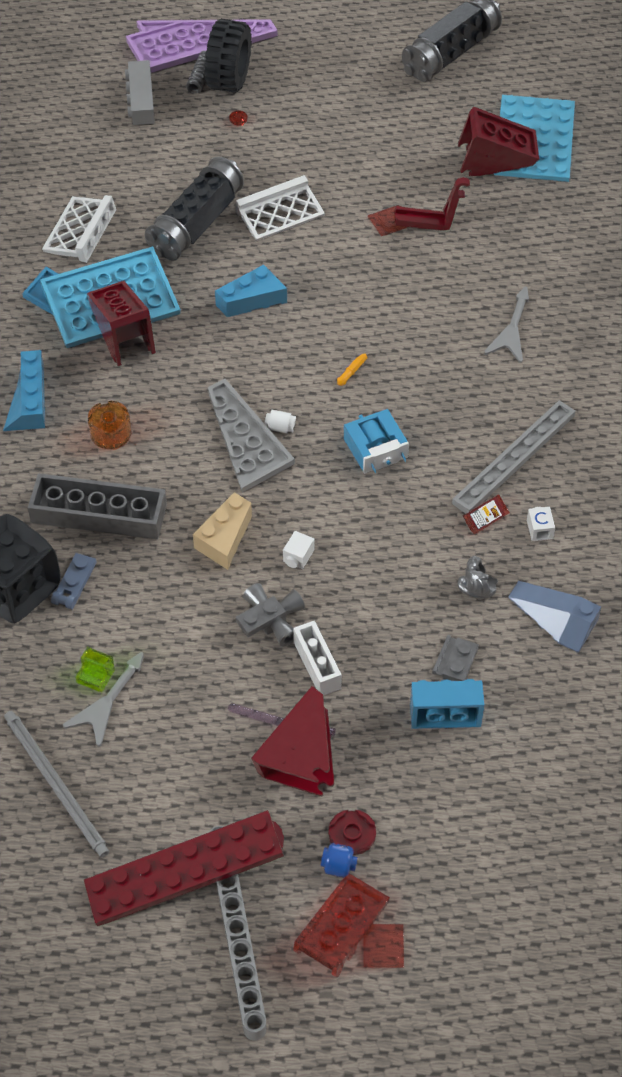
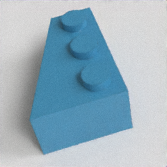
(250, 292)

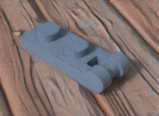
(74, 581)

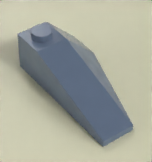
(562, 615)

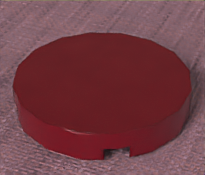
(358, 835)

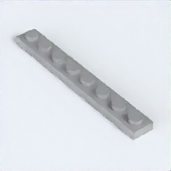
(513, 457)

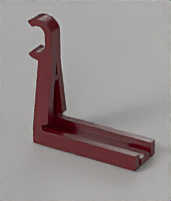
(429, 218)

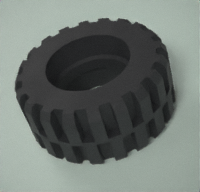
(228, 55)

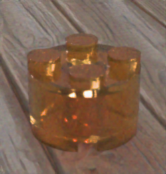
(109, 425)

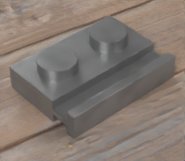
(455, 659)

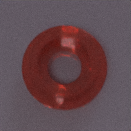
(238, 118)

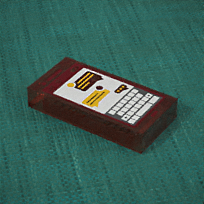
(486, 514)

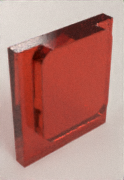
(385, 221)
(384, 946)

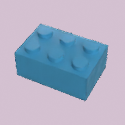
(446, 704)

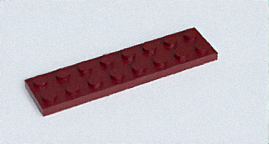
(183, 868)

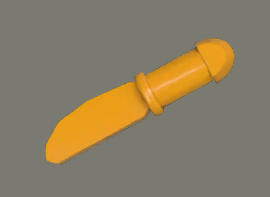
(351, 369)

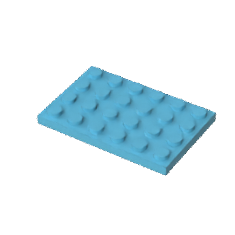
(554, 134)
(69, 291)

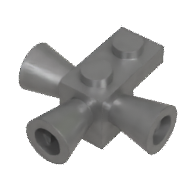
(269, 614)

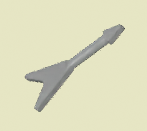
(509, 337)
(99, 712)

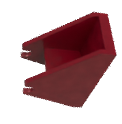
(496, 144)
(121, 317)
(299, 748)

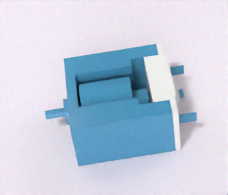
(376, 441)

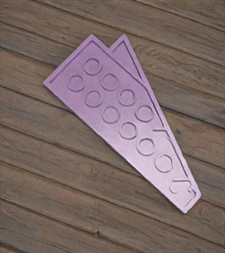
(181, 41)

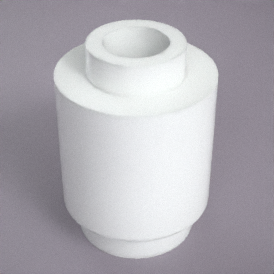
(280, 421)

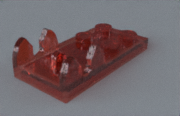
(341, 923)

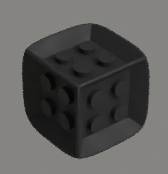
(26, 569)

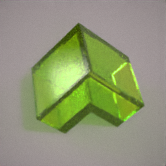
(95, 669)

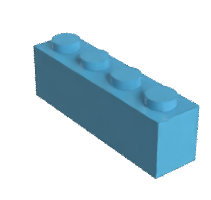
(28, 402)

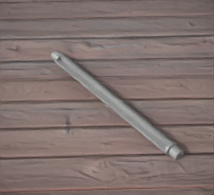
(57, 784)

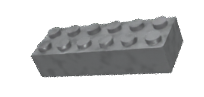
(97, 506)

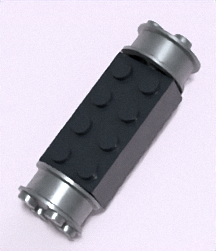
(451, 38)
(195, 208)

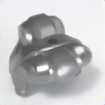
(475, 581)

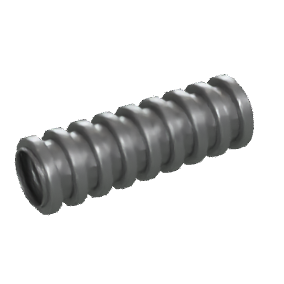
(197, 75)

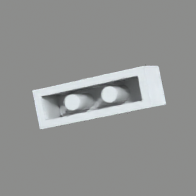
(317, 658)

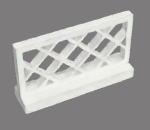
(273, 197)
(92, 230)

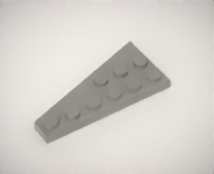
(250, 444)

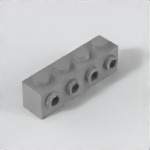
(140, 92)

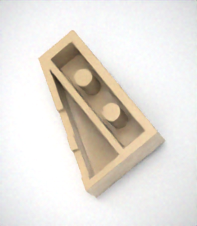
(224, 530)

